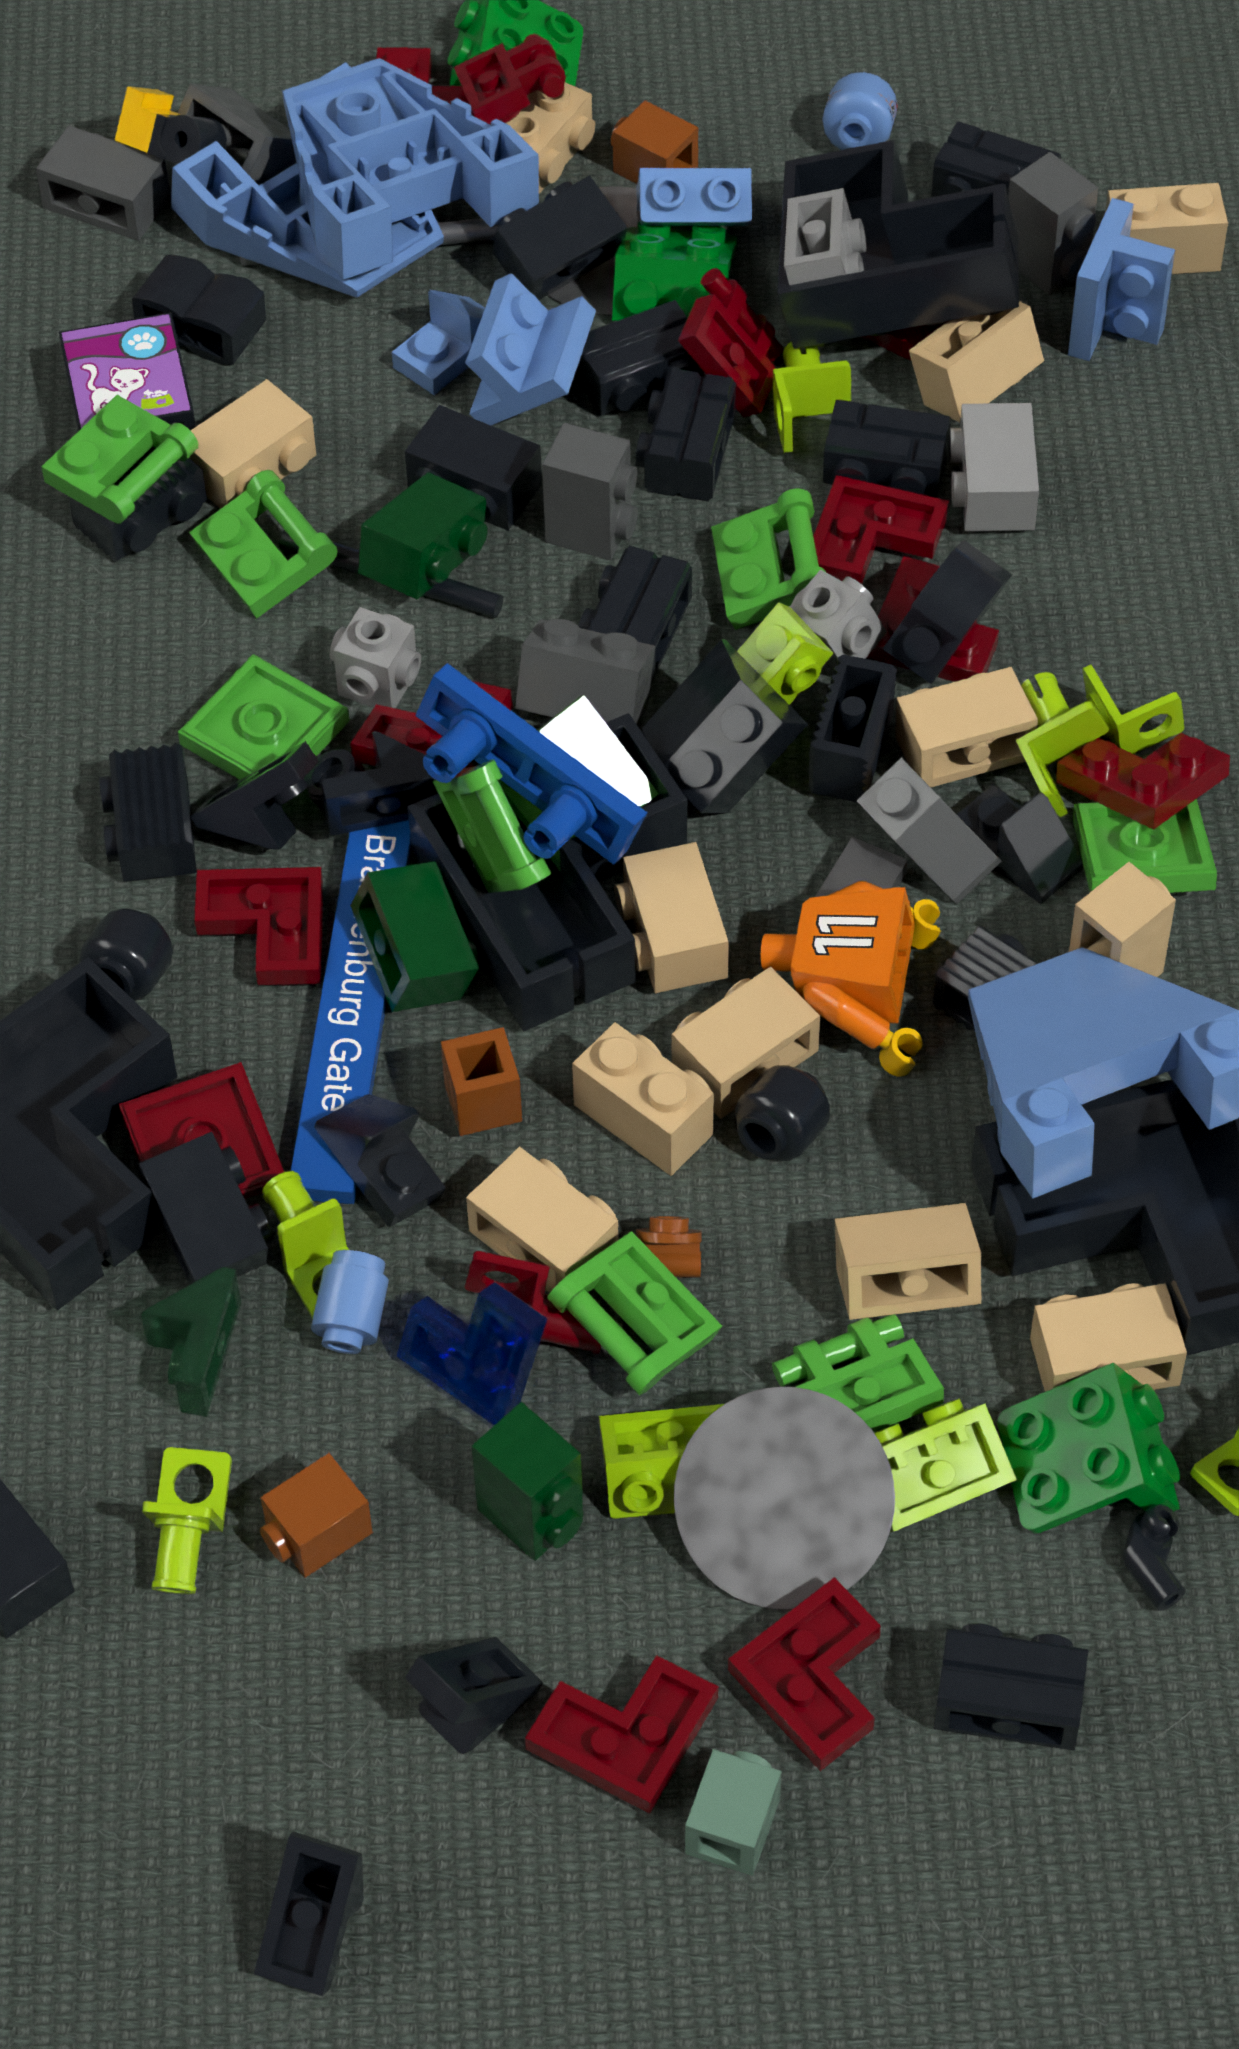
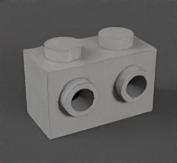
(822, 238)
(996, 467)

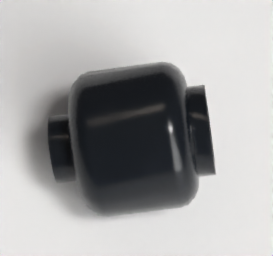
(130, 950)
(781, 1113)

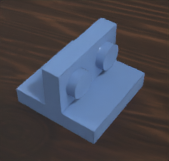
(1120, 285)
(525, 350)

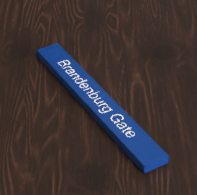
(347, 1019)

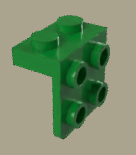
(493, 22)
(666, 266)
(1087, 1449)

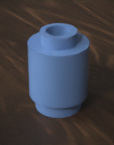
(350, 1301)

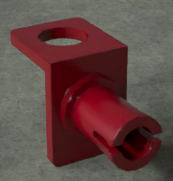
(532, 1277)

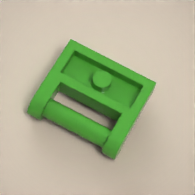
(108, 449)
(247, 554)
(752, 562)
(490, 829)
(647, 1300)

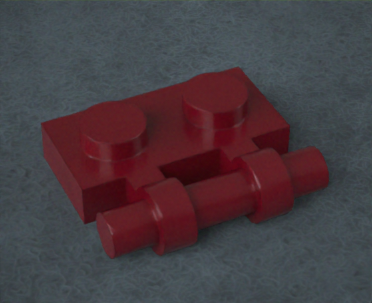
(501, 79)
(732, 341)

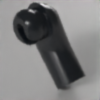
(1147, 1554)

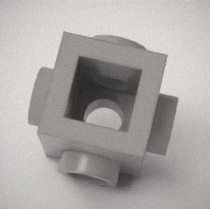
(840, 615)
(375, 658)

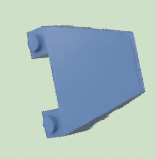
(386, 149)
(273, 221)
(1086, 1031)

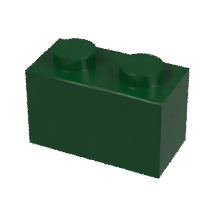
(422, 535)
(414, 936)
(529, 1482)

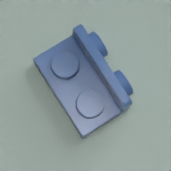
(694, 196)

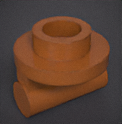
(674, 1244)

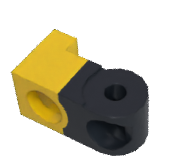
(153, 128)

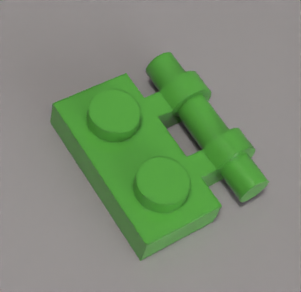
(879, 1387)

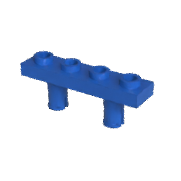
(531, 764)

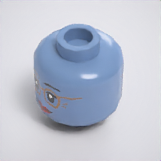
(859, 107)

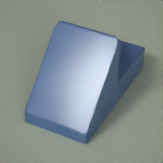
(441, 346)

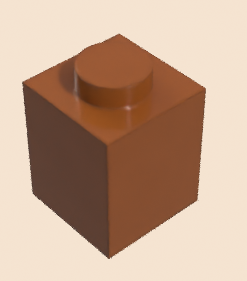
(653, 140)
(481, 1081)
(315, 1516)

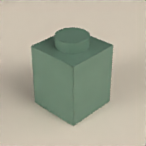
(733, 1810)

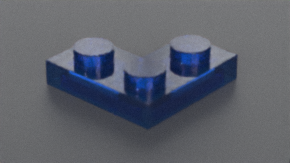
(476, 1362)

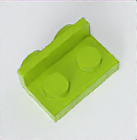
(786, 652)
(644, 1457)
(944, 1461)

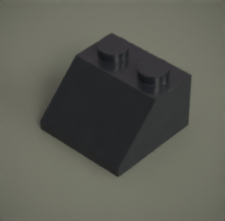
(721, 730)

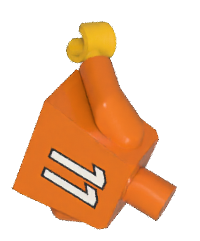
(855, 963)

